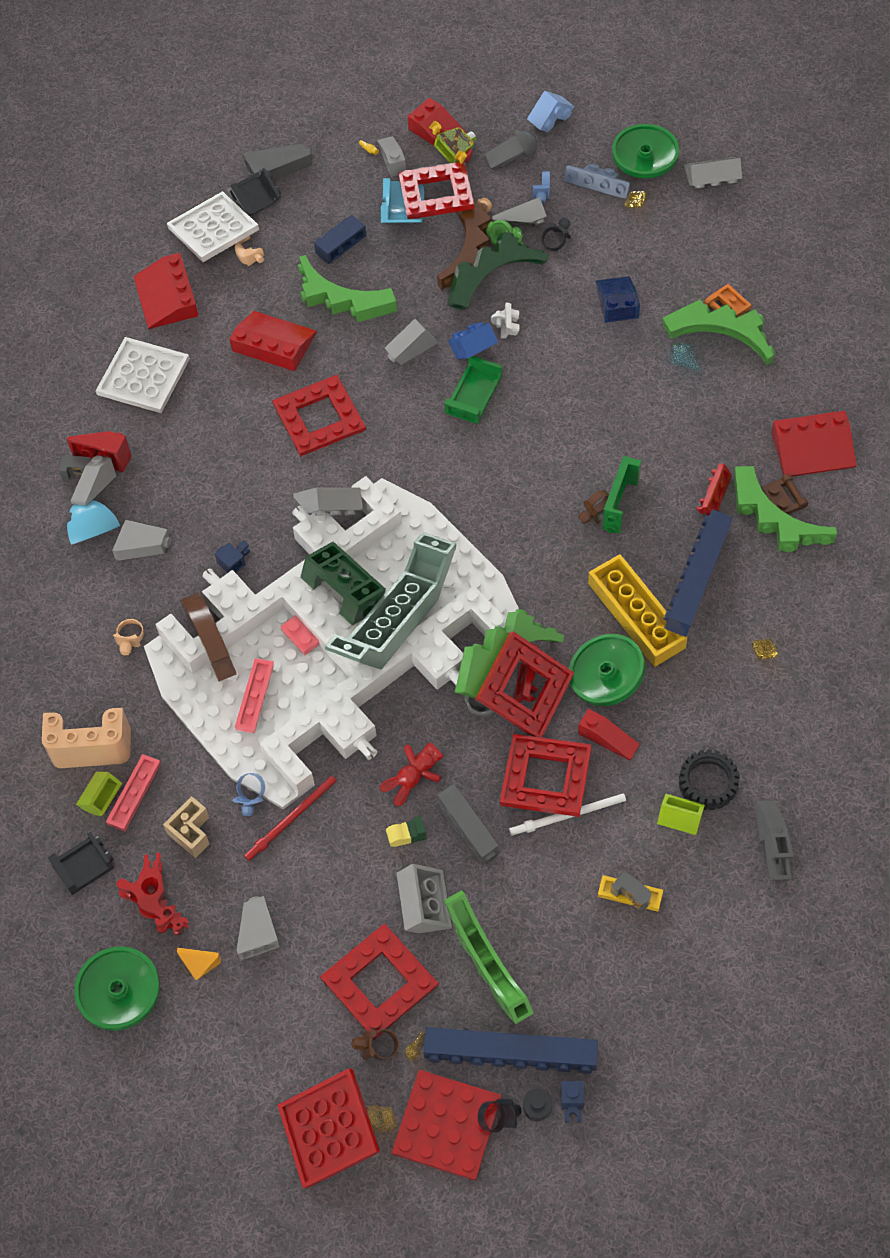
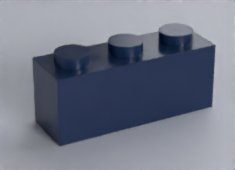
(340, 239)

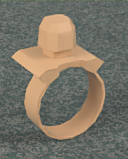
(127, 642)

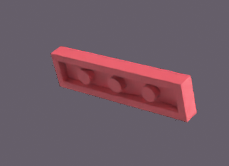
(254, 695)
(133, 793)

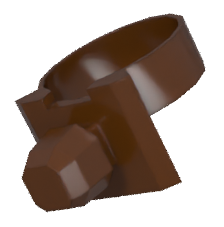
(591, 512)
(365, 1044)

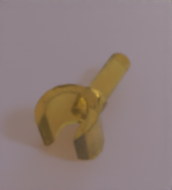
(411, 1051)

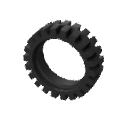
(712, 758)

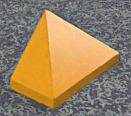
(199, 961)

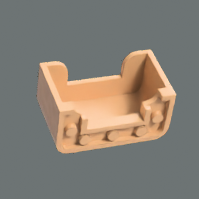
(87, 745)

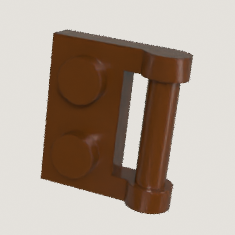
(779, 497)

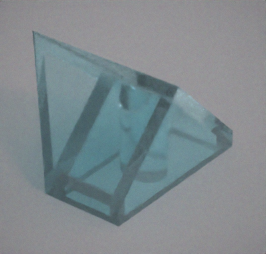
(684, 356)

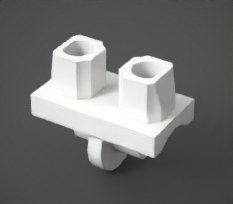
(503, 320)

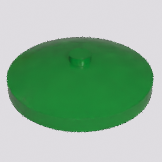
(645, 151)
(607, 669)
(117, 988)

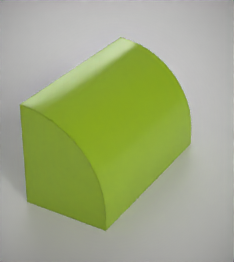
(99, 793)
(680, 814)

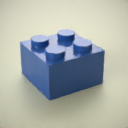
(472, 341)

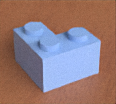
(548, 109)

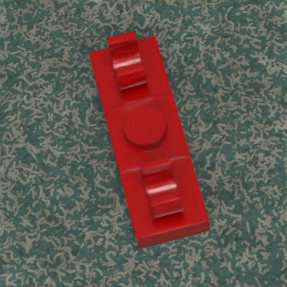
(716, 490)
(523, 685)

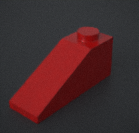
(606, 734)

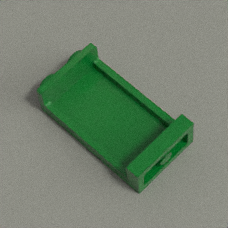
(474, 390)
(627, 474)

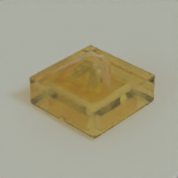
(635, 199)
(764, 649)

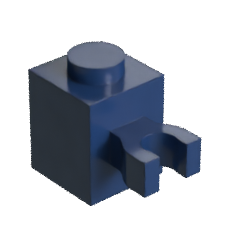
(232, 558)
(572, 1098)

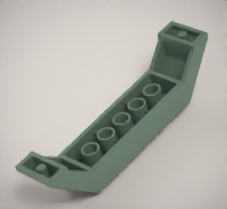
(401, 607)

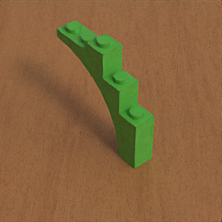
(361, 304)
(724, 320)
(771, 519)
(479, 658)
(486, 961)

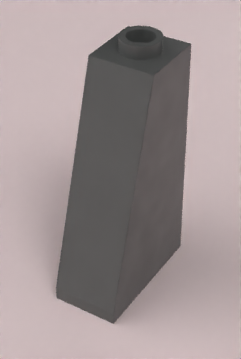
(279, 160)
(467, 824)

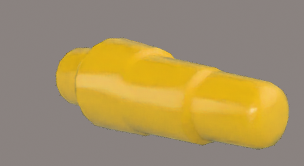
(369, 147)

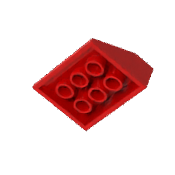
(165, 292)
(271, 340)
(814, 443)

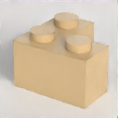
(185, 825)

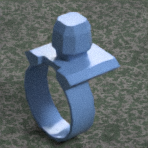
(543, 190)
(247, 808)

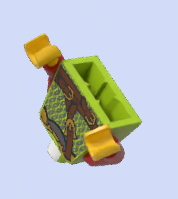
(453, 143)

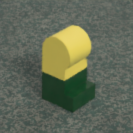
(406, 832)

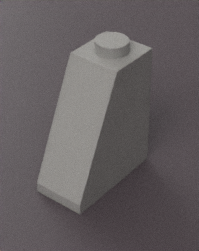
(410, 343)
(140, 541)
(256, 929)

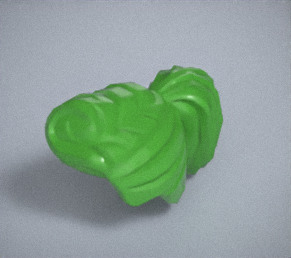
(500, 226)

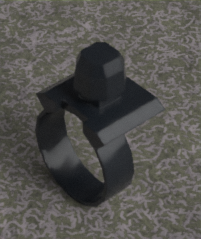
(564, 224)
(509, 1113)

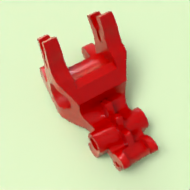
(150, 896)

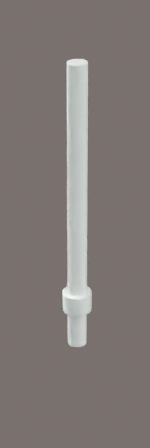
(530, 826)

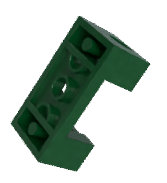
(358, 590)

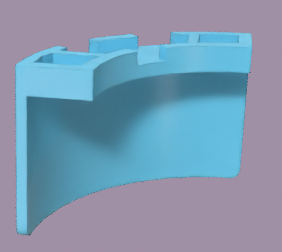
(394, 209)

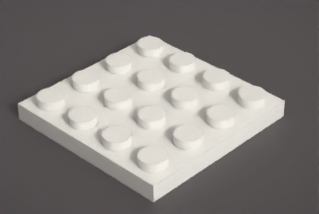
(213, 226)
(142, 375)

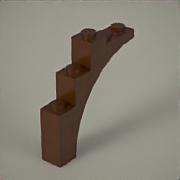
(475, 224)

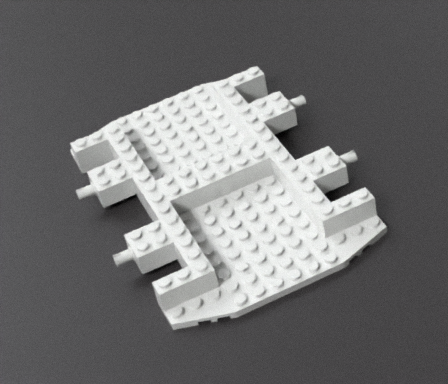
(322, 689)

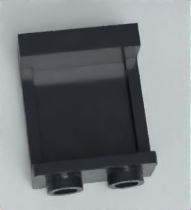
(255, 192)
(82, 864)

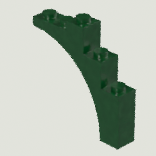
(506, 251)

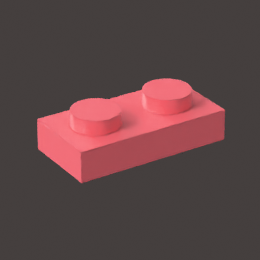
(299, 635)

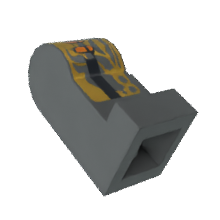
(72, 466)
(632, 890)

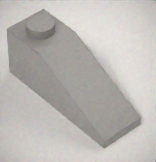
(392, 155)
(526, 213)
(94, 479)

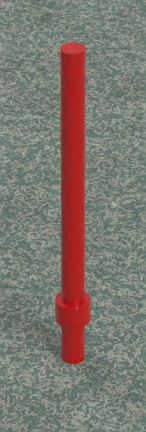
(262, 843)

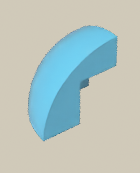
(90, 521)

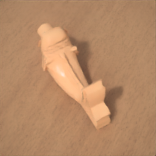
(250, 255)

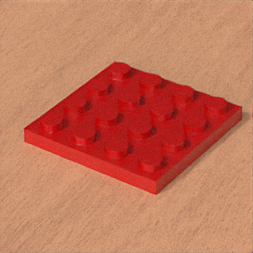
(443, 1125)
(328, 1128)

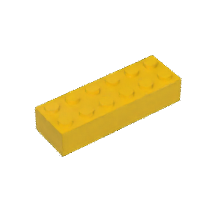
(635, 609)

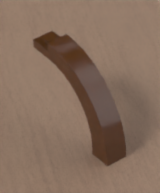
(209, 636)

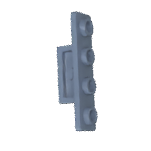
(597, 179)

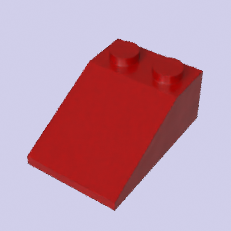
(425, 115)
(102, 444)

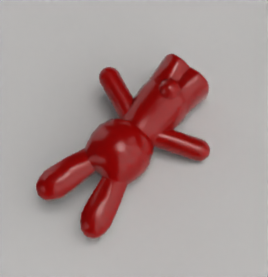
(411, 774)

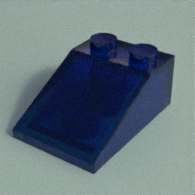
(618, 299)

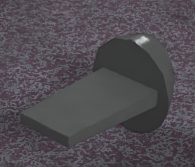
(513, 148)

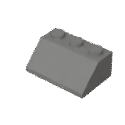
(713, 172)
(330, 501)
(422, 899)

